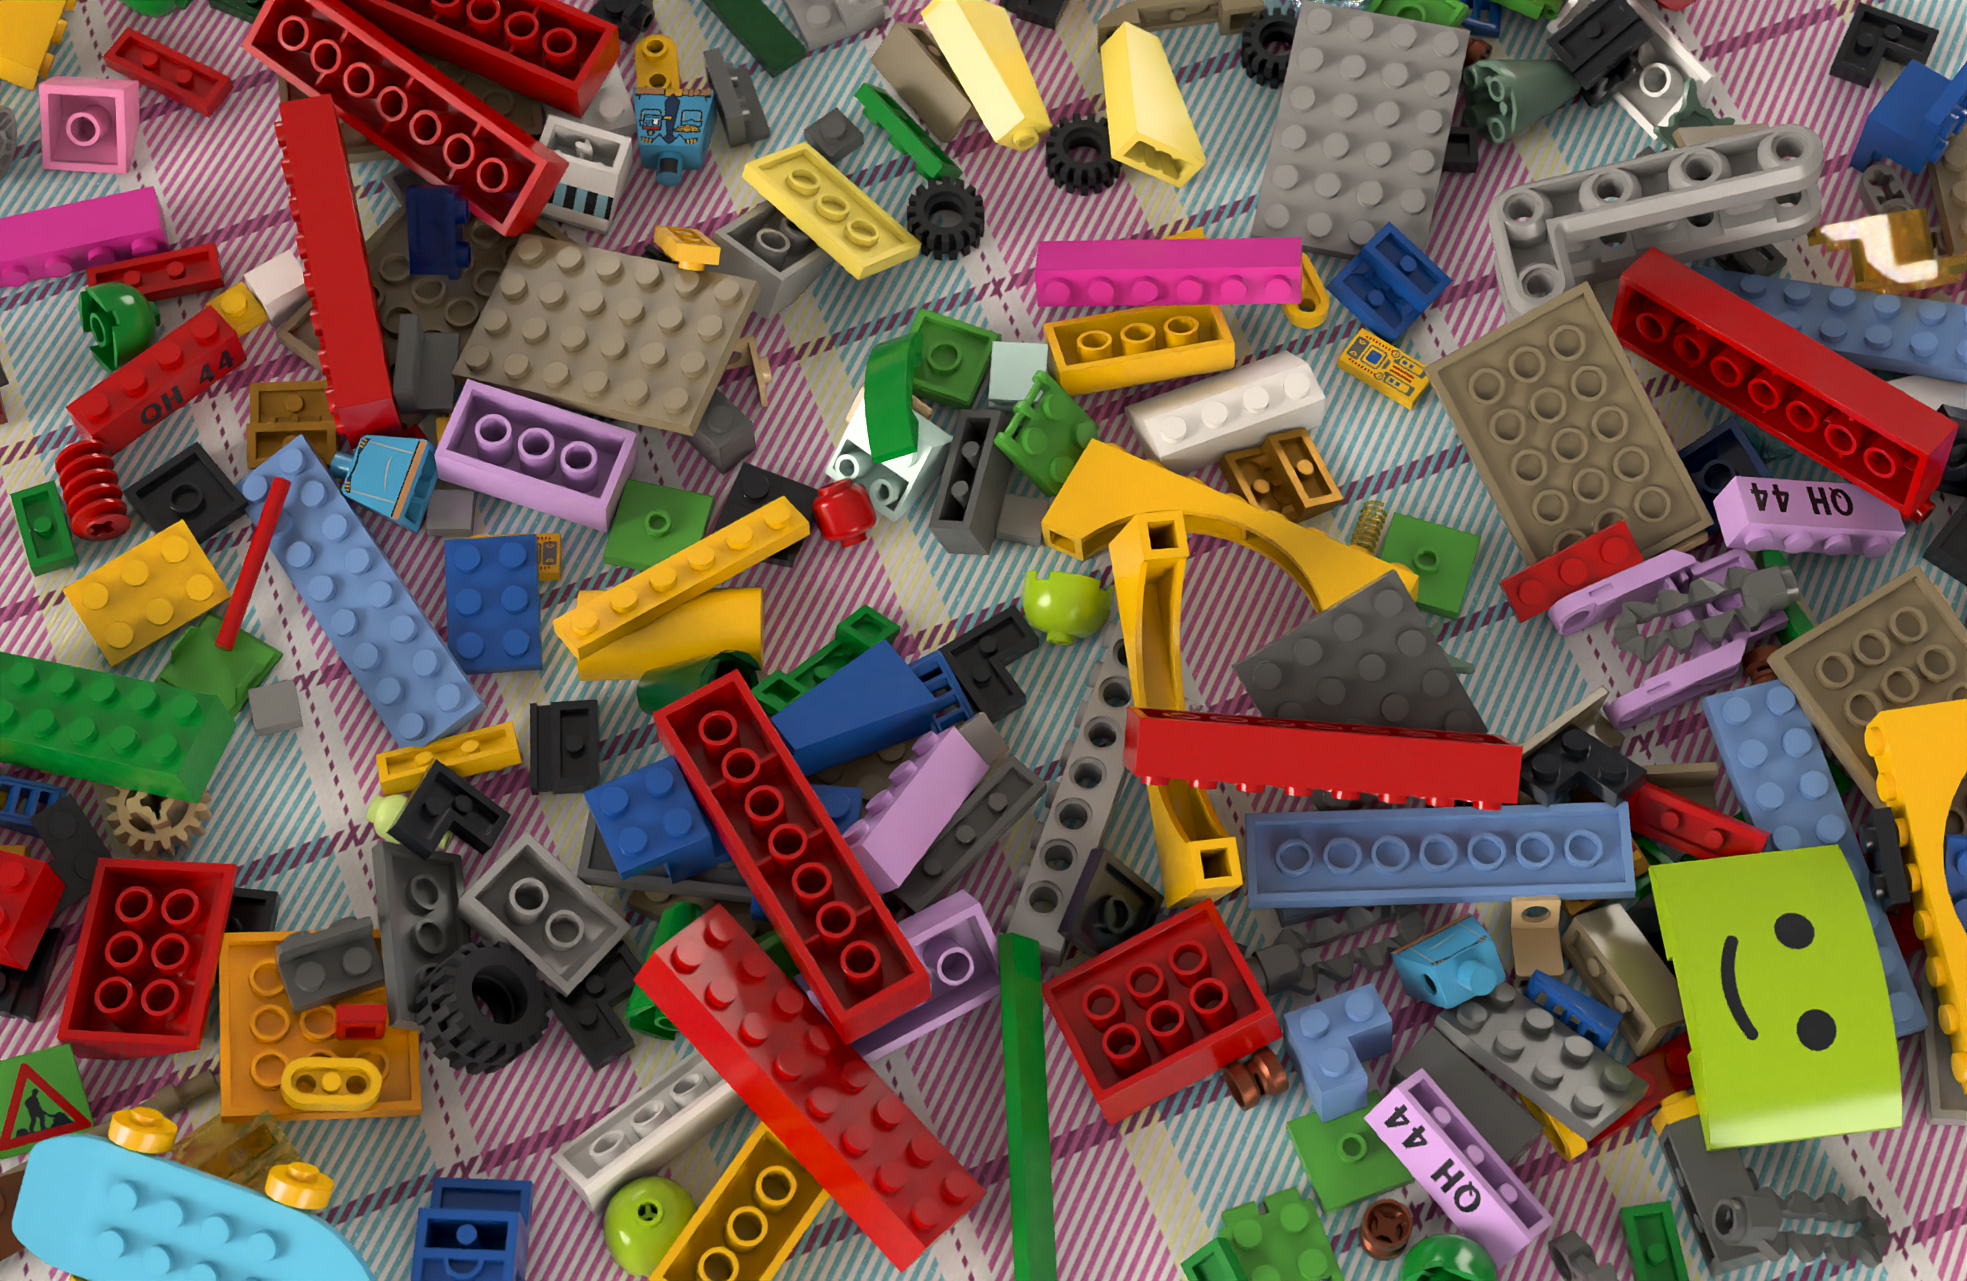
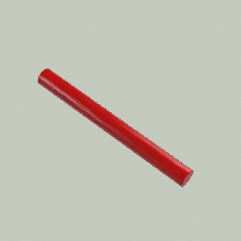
(253, 564)

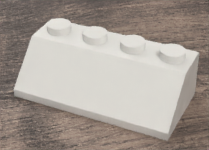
(1227, 412)

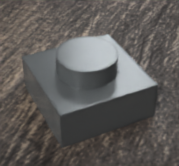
(833, 136)

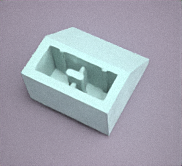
(893, 483)

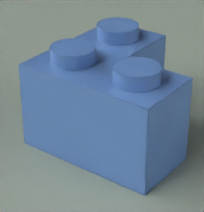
(1330, 1044)

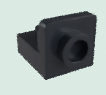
(629, 15)

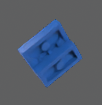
(1389, 284)

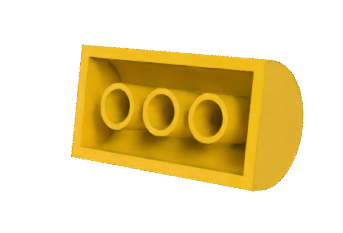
(1137, 347)
(703, 626)
(747, 1217)

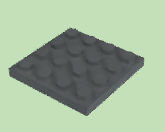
(1360, 664)

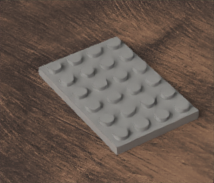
(1359, 129)

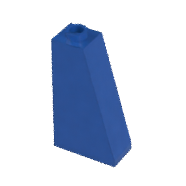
(856, 711)

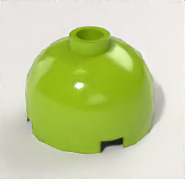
(1066, 605)
(630, 1236)

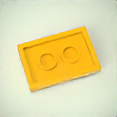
(147, 593)

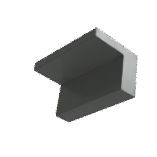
(425, 368)

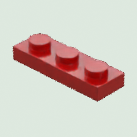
(168, 72)
(165, 273)
(1570, 570)
(1691, 825)

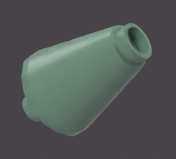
(1514, 94)

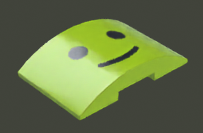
(1780, 997)

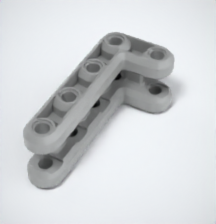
(1655, 208)

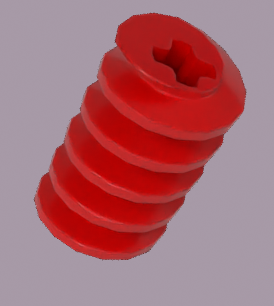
(92, 491)

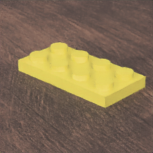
(831, 210)

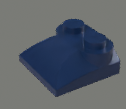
(1719, 458)

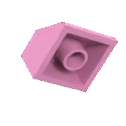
(88, 123)

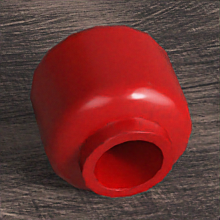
(843, 512)

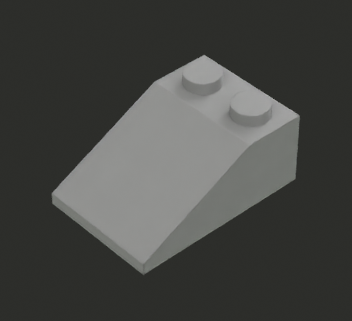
(773, 252)
(543, 913)

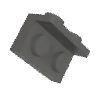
(735, 100)
(329, 963)

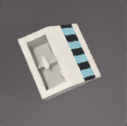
(594, 177)

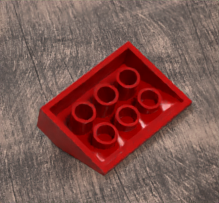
(146, 958)
(1161, 1011)

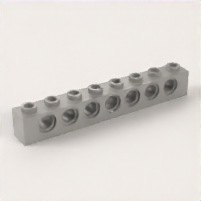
(1069, 800)

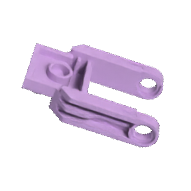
(1712, 663)

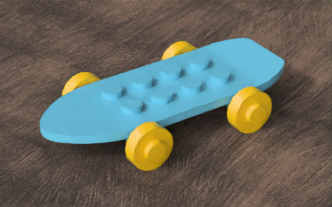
(133, 1216)

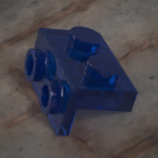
(436, 230)

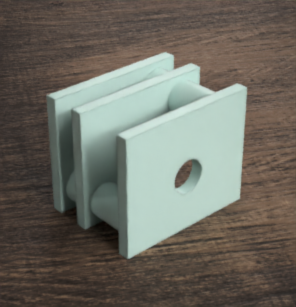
(1012, 374)

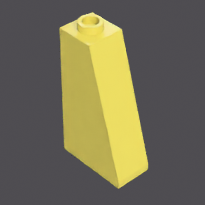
(990, 68)
(1146, 109)

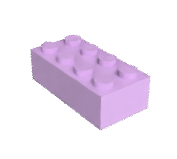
(536, 455)
(962, 969)

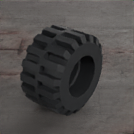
(459, 1027)

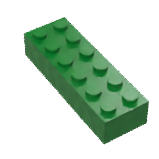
(110, 728)

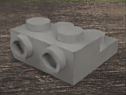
(834, 20)

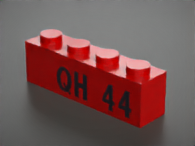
(158, 381)

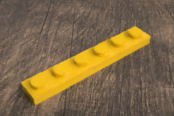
(681, 577)

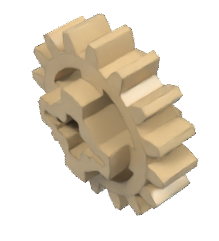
(140, 811)

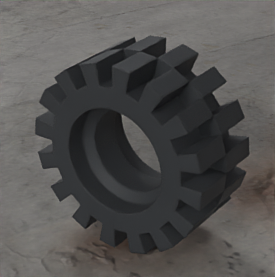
(1260, 32)
(1075, 173)
(946, 197)

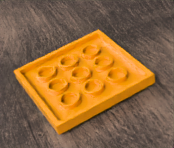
(265, 1035)

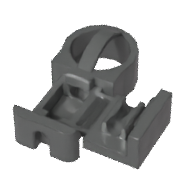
(1577, 1260)

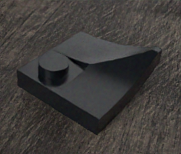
(757, 488)

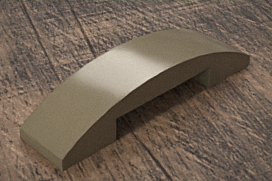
(1172, 14)

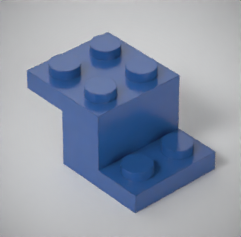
(1914, 119)
(655, 821)
(474, 1231)

